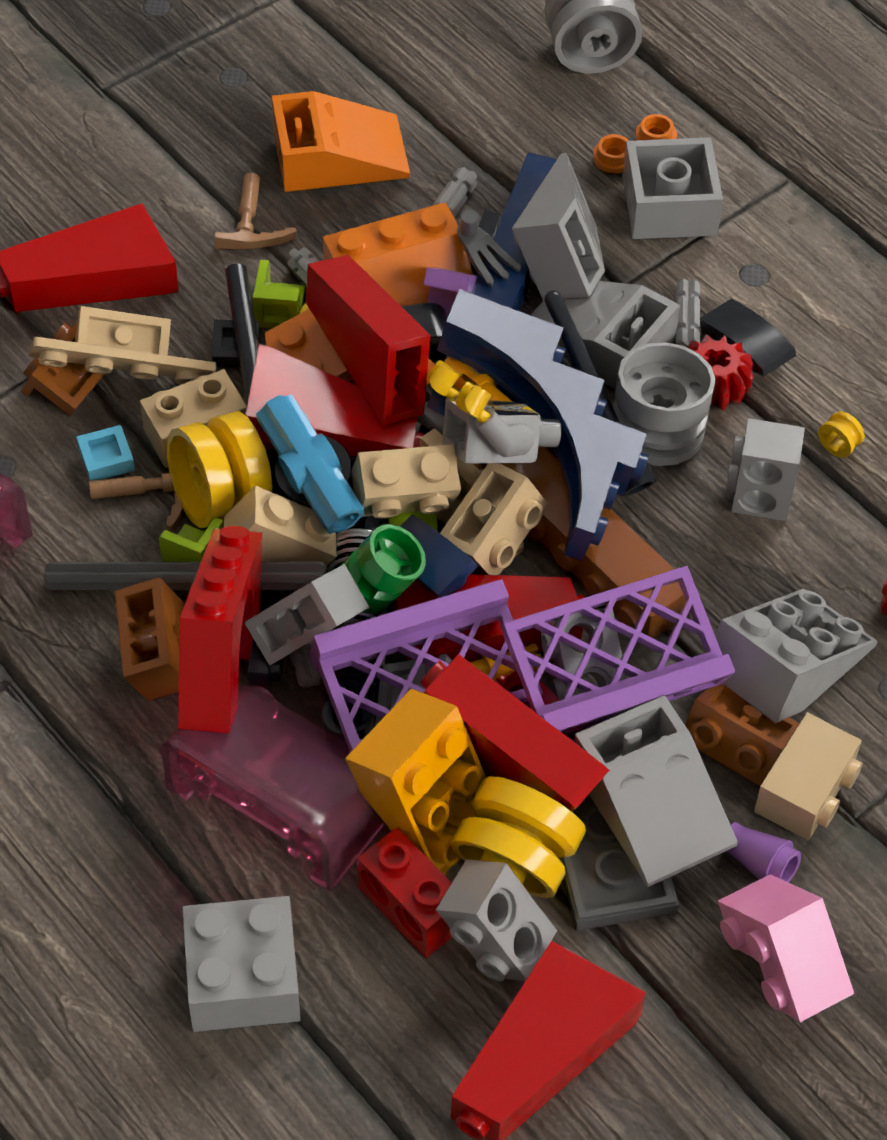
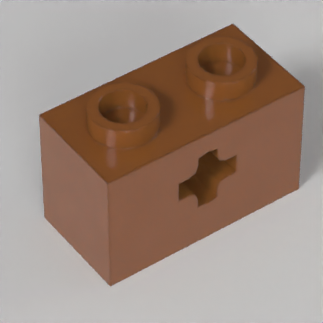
(150, 637)

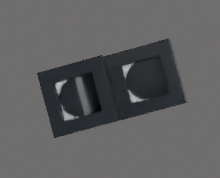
(757, 335)

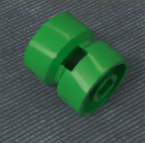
(385, 565)

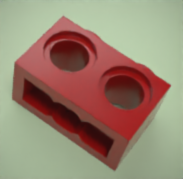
(406, 890)

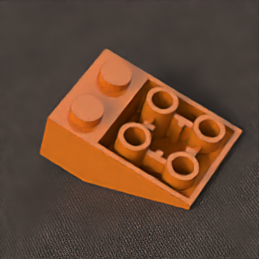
(335, 142)

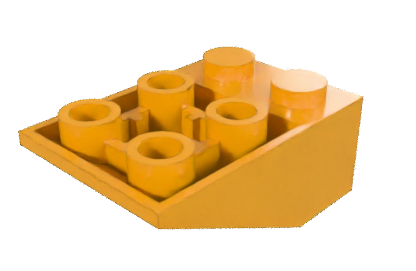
(420, 773)

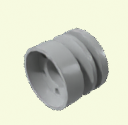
(668, 396)

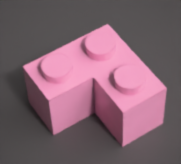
(791, 941)

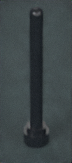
(583, 362)

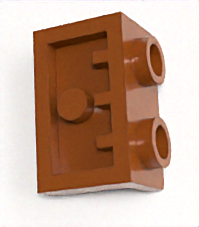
(61, 385)
(737, 733)

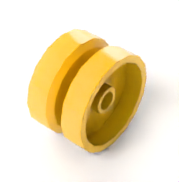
(216, 465)
(522, 830)

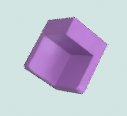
(445, 285)

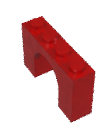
(214, 629)

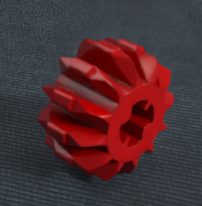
(730, 368)

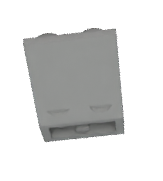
(560, 236)
(617, 321)
(790, 652)
(656, 791)

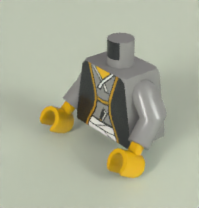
(488, 428)

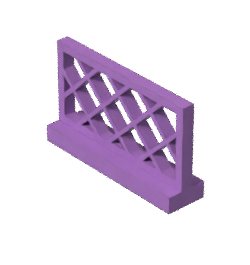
(400, 633)
(603, 703)

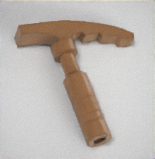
(244, 236)
(135, 486)

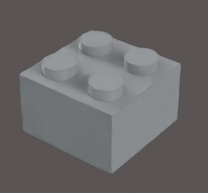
(672, 188)
(241, 963)

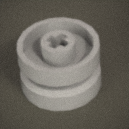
(593, 33)

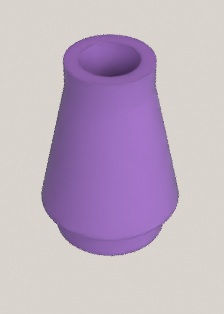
(765, 853)

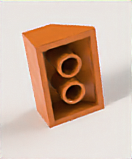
(401, 250)

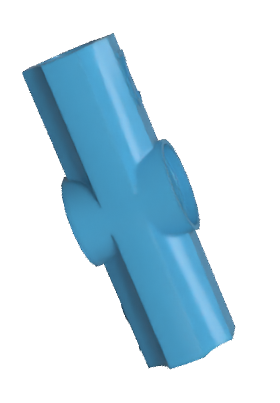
(310, 464)

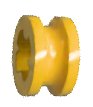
(841, 434)

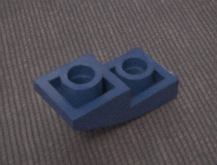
(445, 563)

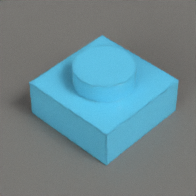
(105, 453)

